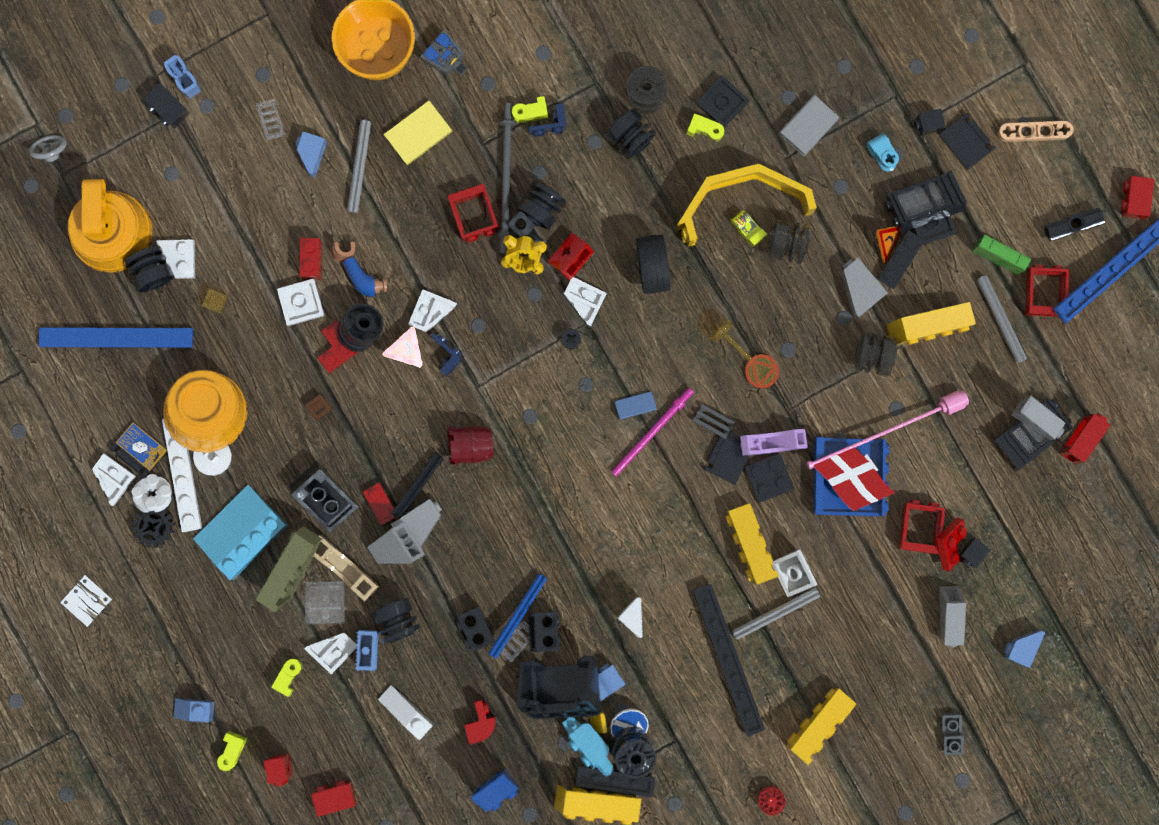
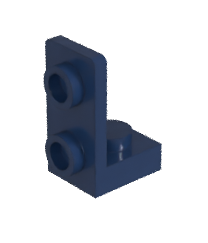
(556, 128)
(447, 365)

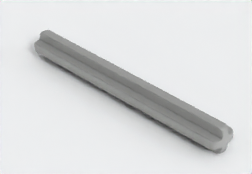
(359, 165)
(1001, 319)
(776, 613)

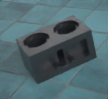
(480, 627)
(538, 631)

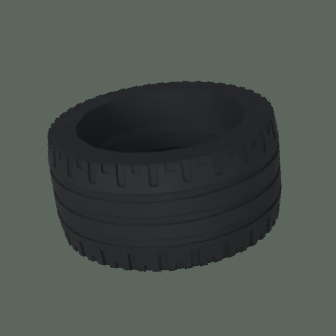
(653, 264)

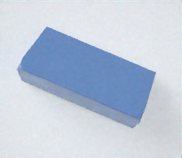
(635, 405)

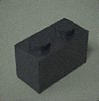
(166, 105)

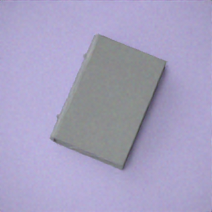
(808, 125)

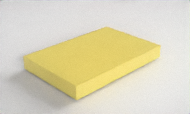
(418, 133)

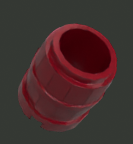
(469, 444)

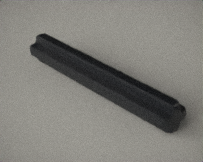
(417, 485)

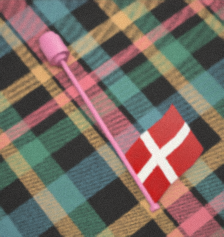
(853, 474)

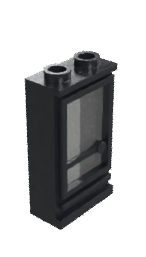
(925, 202)
(1023, 443)

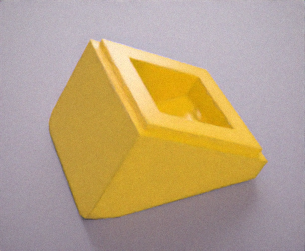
(598, 723)

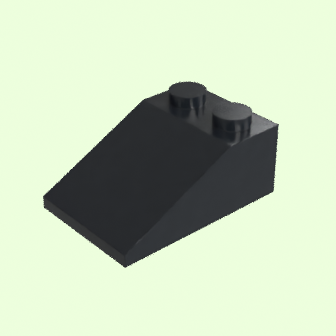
(322, 497)

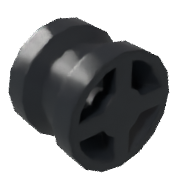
(573, 339)

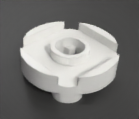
(152, 484)

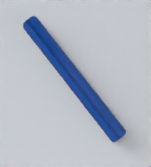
(517, 616)

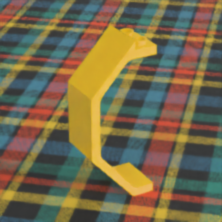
(752, 172)

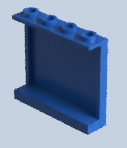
(826, 499)

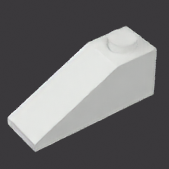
(406, 712)

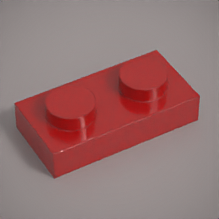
(379, 503)

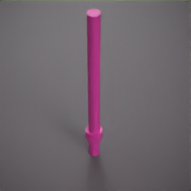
(677, 405)

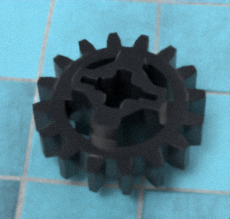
(158, 534)

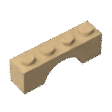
(345, 569)

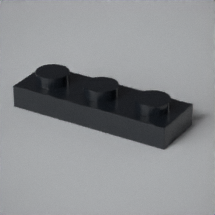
(901, 259)

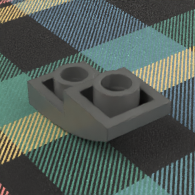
(952, 733)

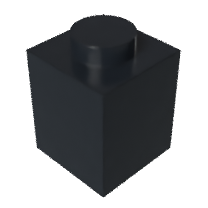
(929, 122)
(973, 553)

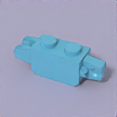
(589, 745)

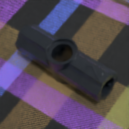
(1084, 220)

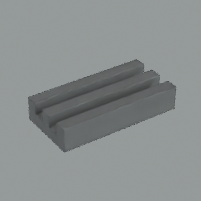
(700, 414)

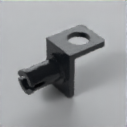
(527, 230)

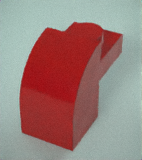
(482, 728)

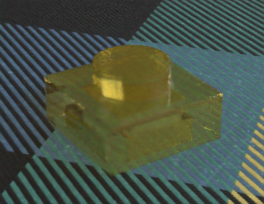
(214, 301)

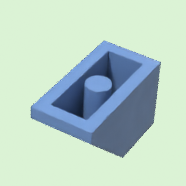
(311, 151)
(1024, 648)
(194, 710)

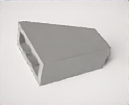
(861, 287)
(1039, 418)
(421, 520)
(396, 547)
(952, 615)

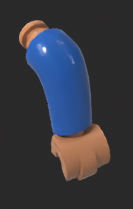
(362, 282)

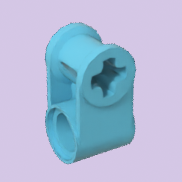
(881, 150)

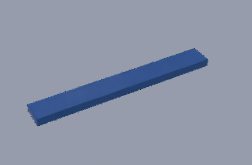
(1108, 273)
(116, 337)

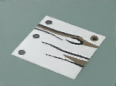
(86, 600)

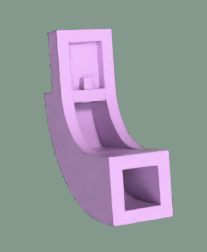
(773, 442)

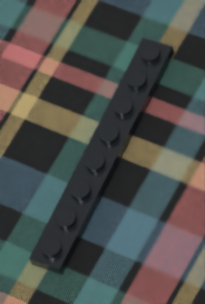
(729, 660)

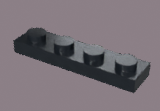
(615, 782)

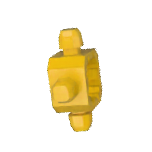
(527, 246)

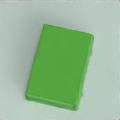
(1001, 255)

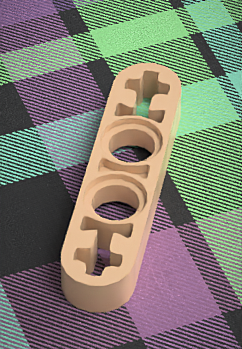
(1035, 131)

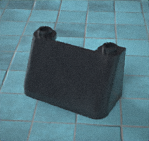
(559, 690)

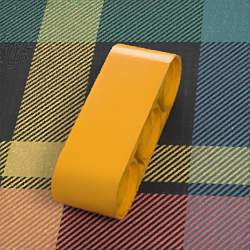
(93, 206)

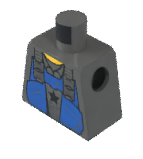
(445, 55)

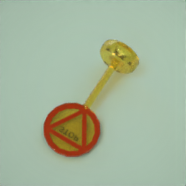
(760, 370)

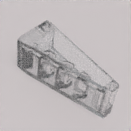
(277, 117)
(505, 653)

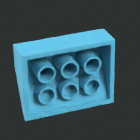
(240, 532)

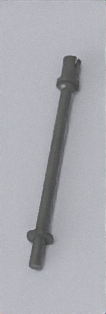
(507, 123)

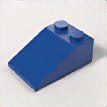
(495, 790)

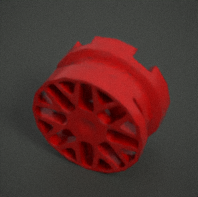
(771, 800)

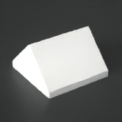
(794, 573)
(632, 616)

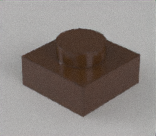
(318, 407)

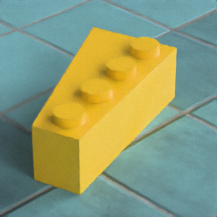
(932, 323)
(751, 544)
(820, 725)
(597, 805)

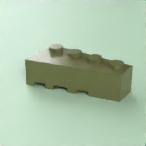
(289, 569)

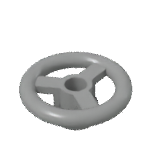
(49, 150)

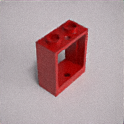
(466, 195)
(1039, 270)
(1085, 438)
(938, 529)

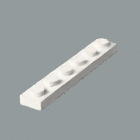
(183, 484)

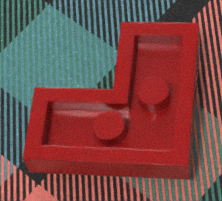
(337, 353)
(948, 541)

